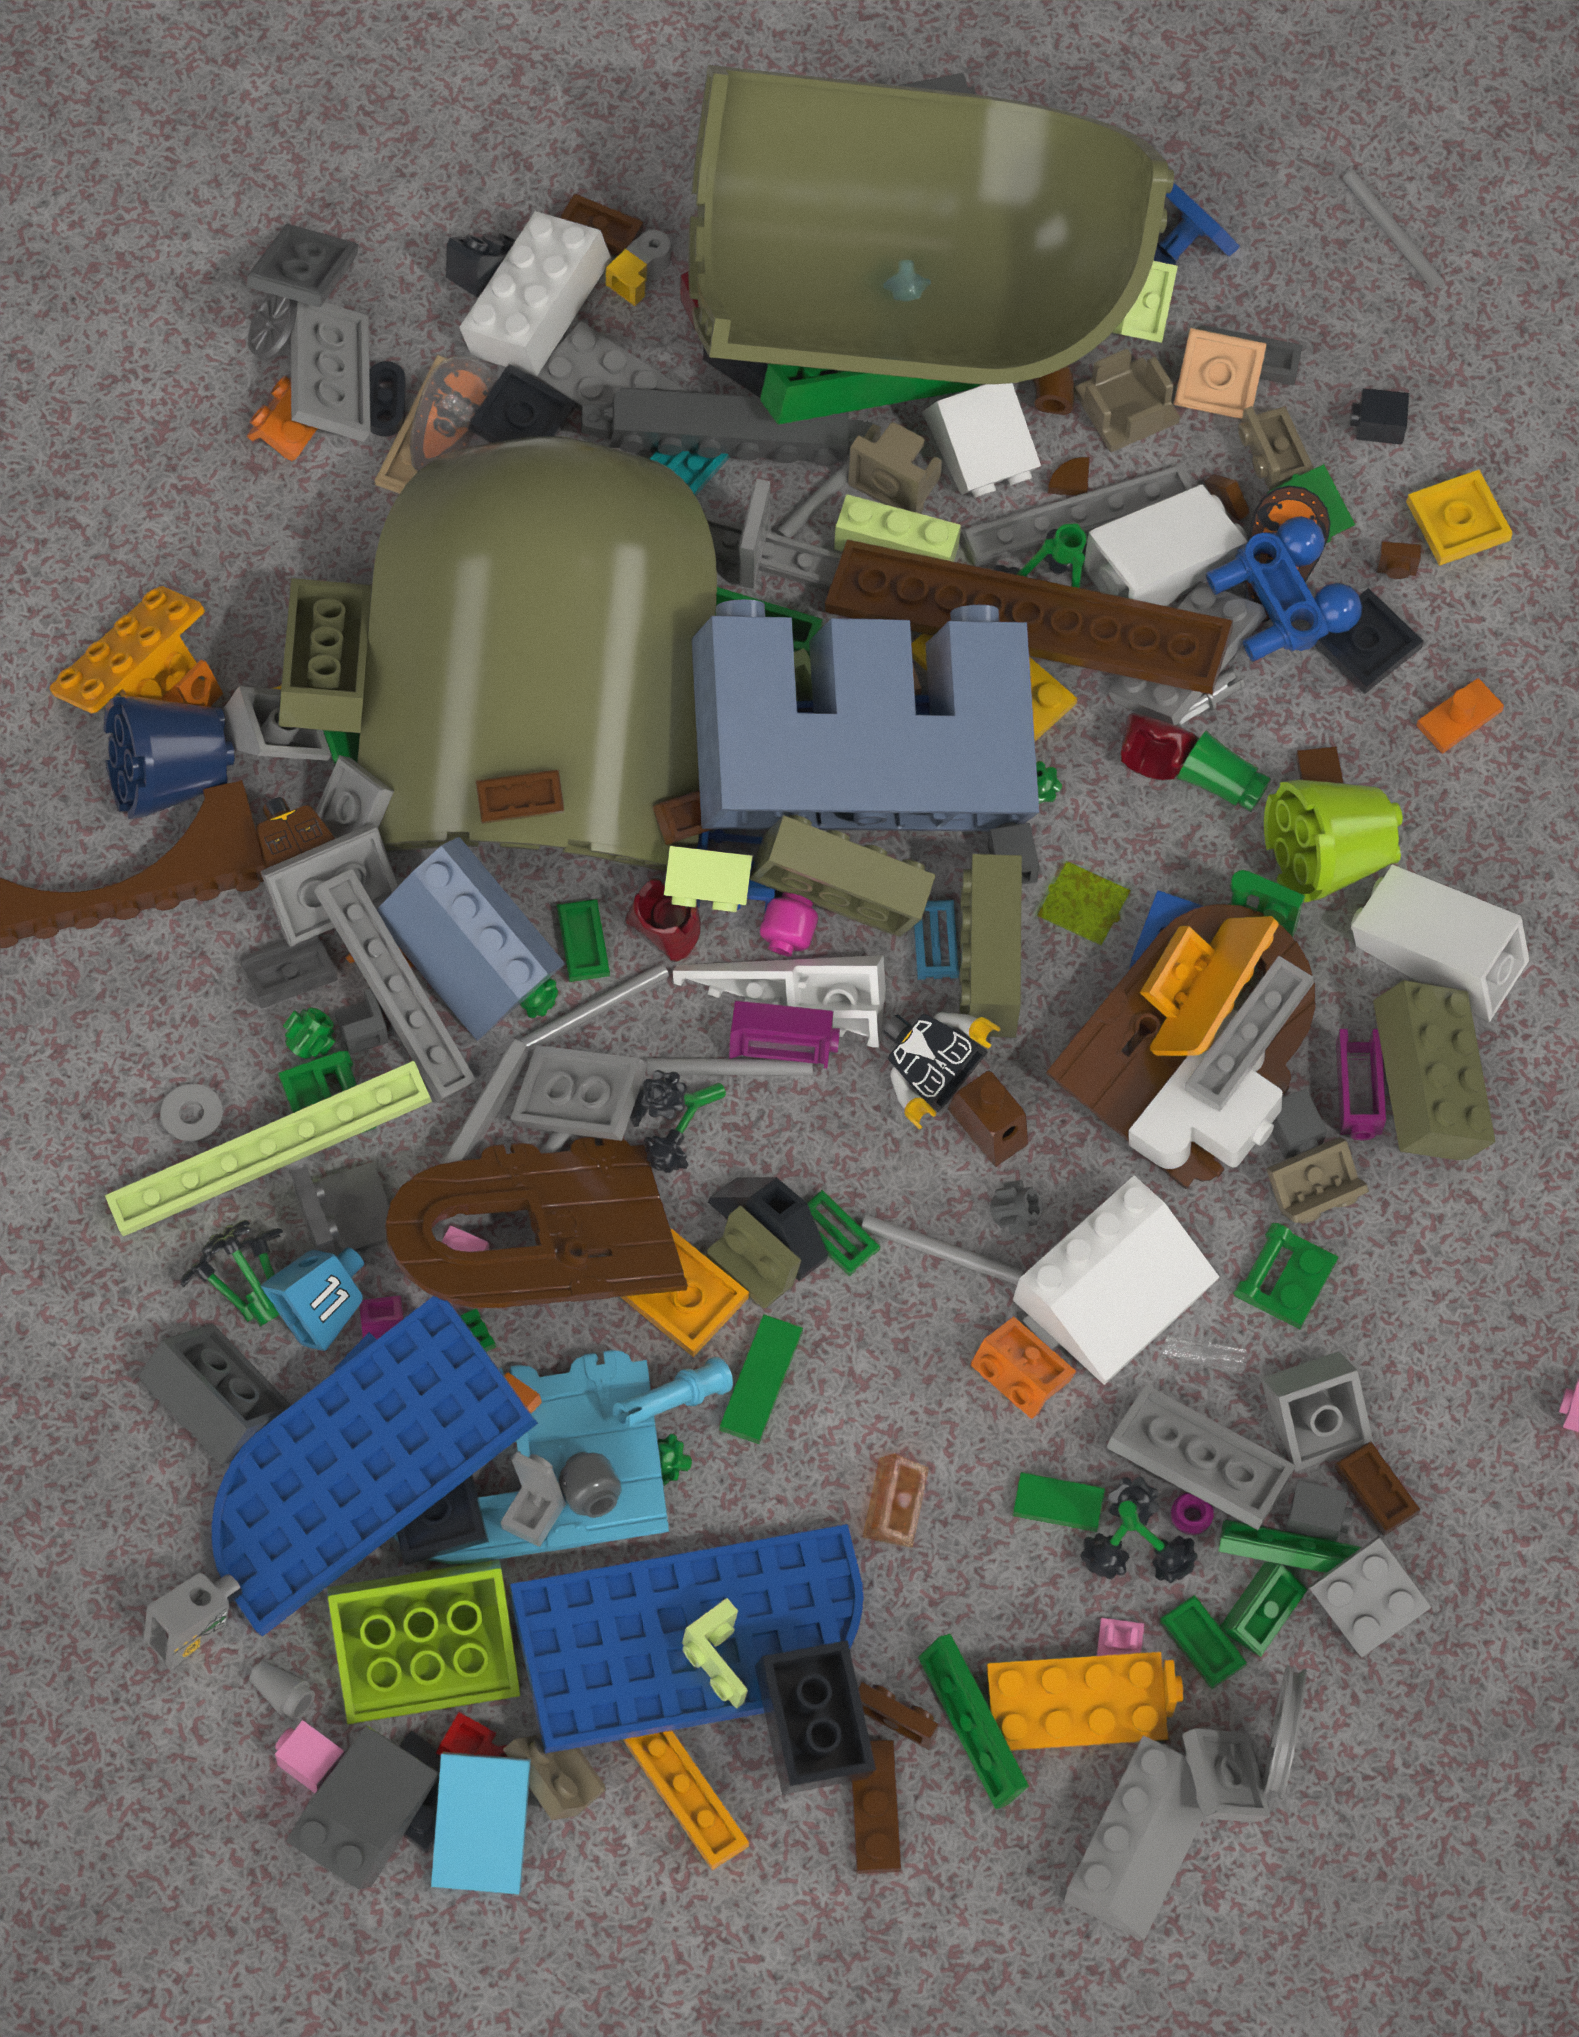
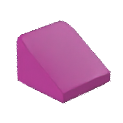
(380, 1315)

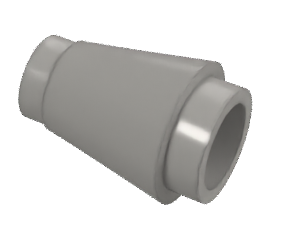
(283, 1690)

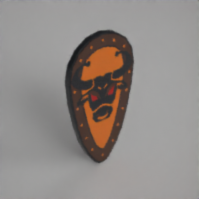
(1274, 511)

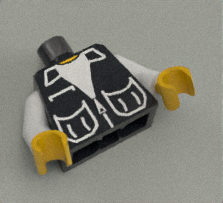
(934, 1058)

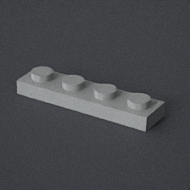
(1249, 1033)

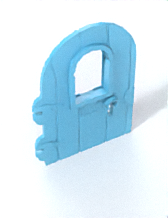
(574, 1420)

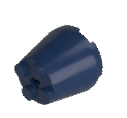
(163, 752)

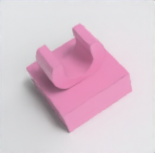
(1119, 1637)

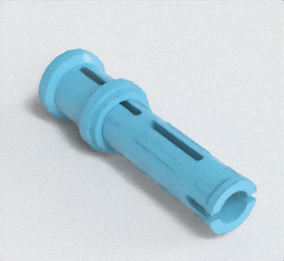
(687, 1388)

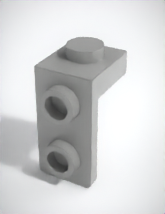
(537, 1501)

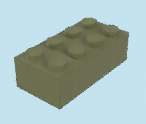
(325, 655)
(843, 875)
(991, 941)
(1433, 1071)

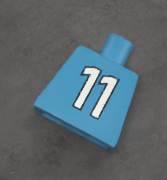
(316, 1295)

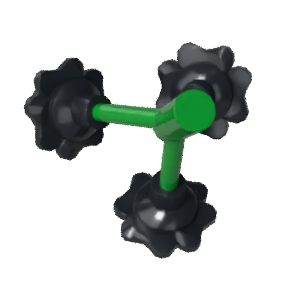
(663, 1097)
(1134, 1505)

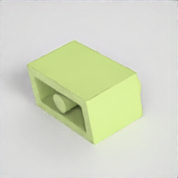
(707, 876)

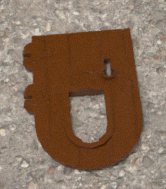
(1124, 1086)
(577, 1207)

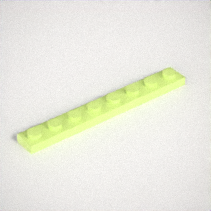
(268, 1148)

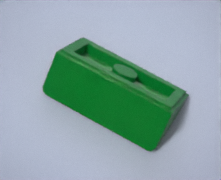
(1263, 1607)

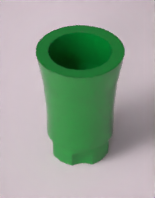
(1224, 773)

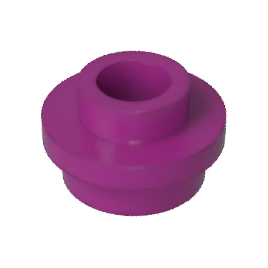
(1186, 1526)

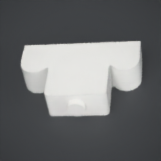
(1178, 1117)

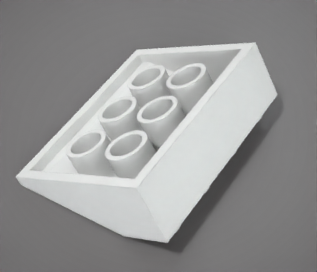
(1116, 1280)

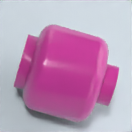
(789, 924)

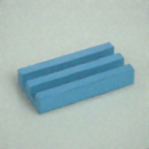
(937, 970)

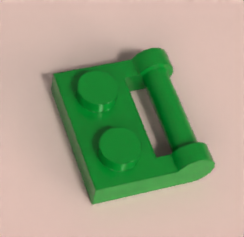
(1274, 899)
(307, 1085)
(1299, 1282)

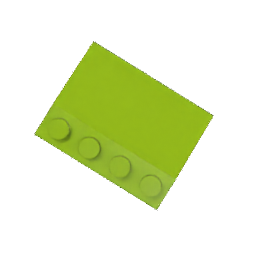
(423, 1641)

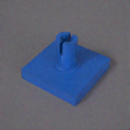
(1194, 223)

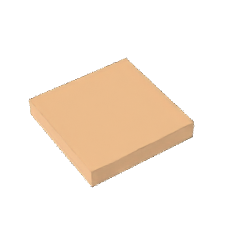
(1219, 373)

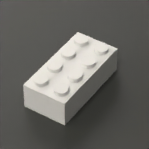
(535, 293)

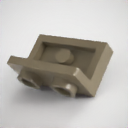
(1274, 445)
(1316, 1181)

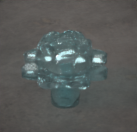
(906, 284)

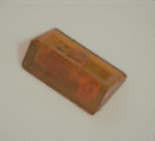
(896, 1500)

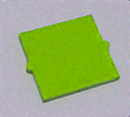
(1084, 903)

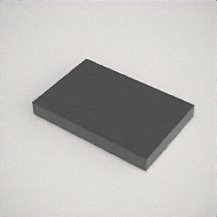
(302, 265)

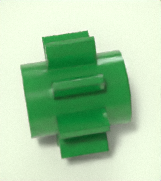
(309, 1033)

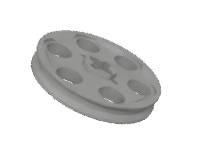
(1284, 1732)

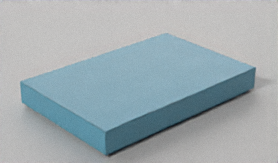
(481, 1823)

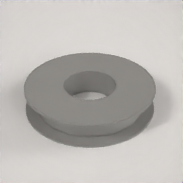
(184, 1096)

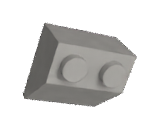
(254, 727)
(1318, 1410)

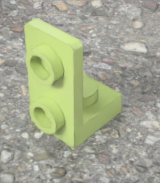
(715, 1628)

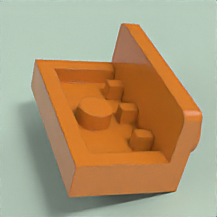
(275, 423)

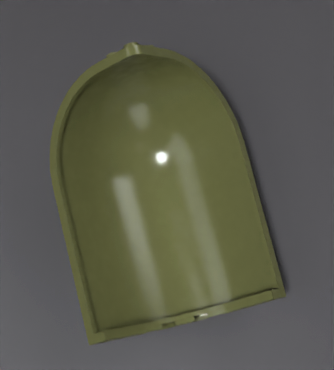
(1008, 206)
(533, 625)

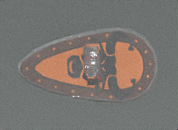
(446, 408)

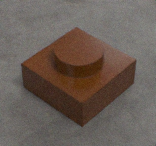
(1398, 559)

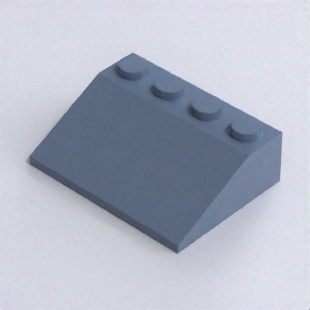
(468, 937)

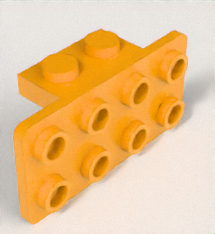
(135, 657)
(1200, 981)

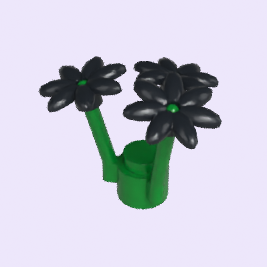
(259, 1304)

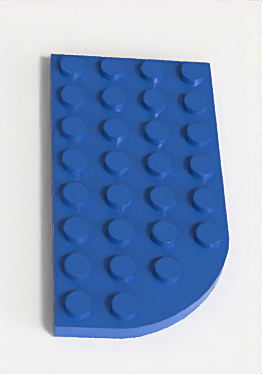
(360, 1460)
(610, 1638)

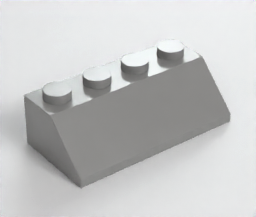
(1139, 1841)

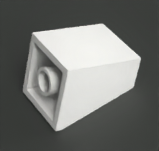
(983, 438)

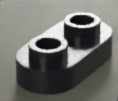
(385, 400)

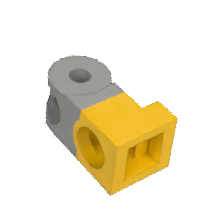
(637, 263)

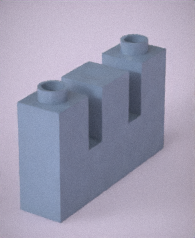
(864, 749)

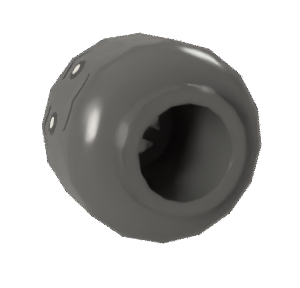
(590, 1484)

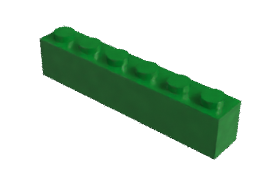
(809, 392)

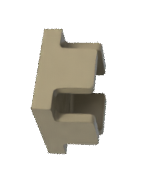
(1127, 399)
(885, 467)

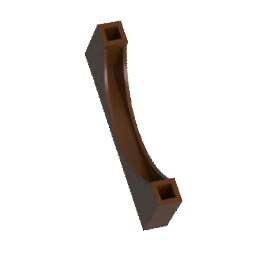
(211, 857)

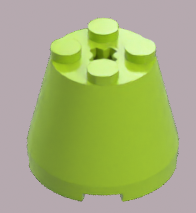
(1330, 834)

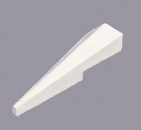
(840, 984)

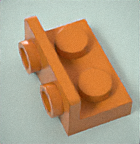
(1021, 1366)

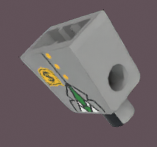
(184, 1620)

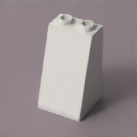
(1163, 548)
(1443, 938)

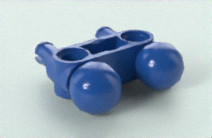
(1283, 590)

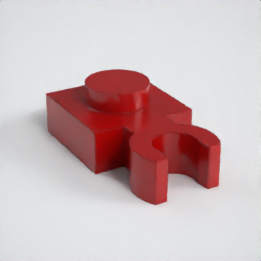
(470, 1737)

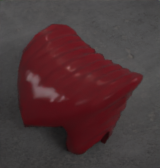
(1155, 747)
(666, 925)

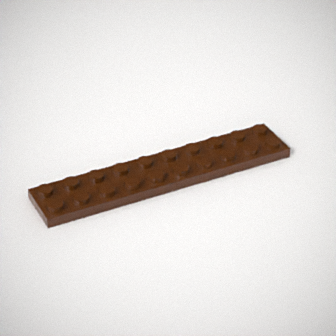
(1061, 620)

